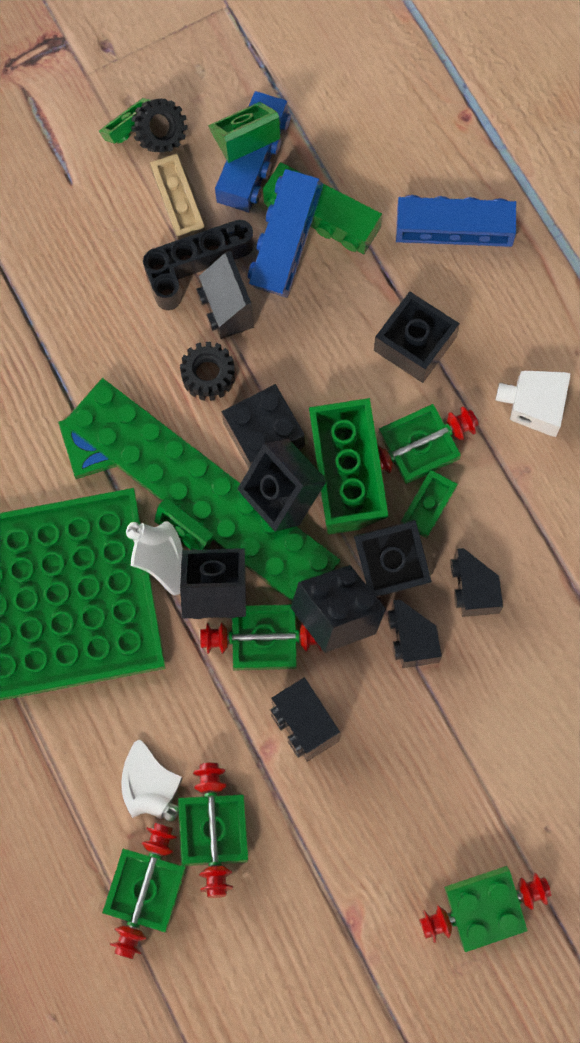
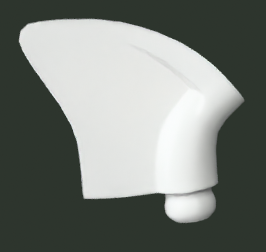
(158, 553)
(148, 785)

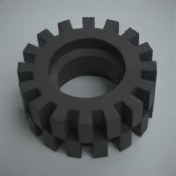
(142, 125)
(207, 354)

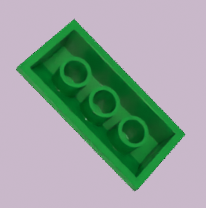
(350, 463)

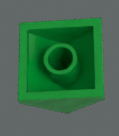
(246, 131)

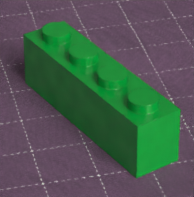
(336, 215)

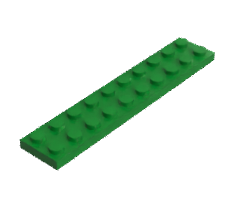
(207, 493)

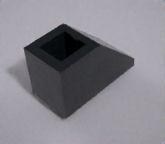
(478, 586)
(416, 636)

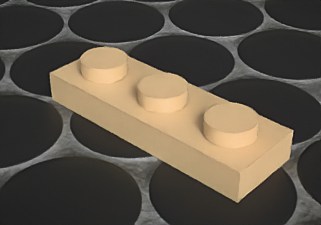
(177, 196)

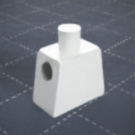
(537, 399)

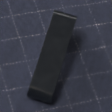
(200, 260)

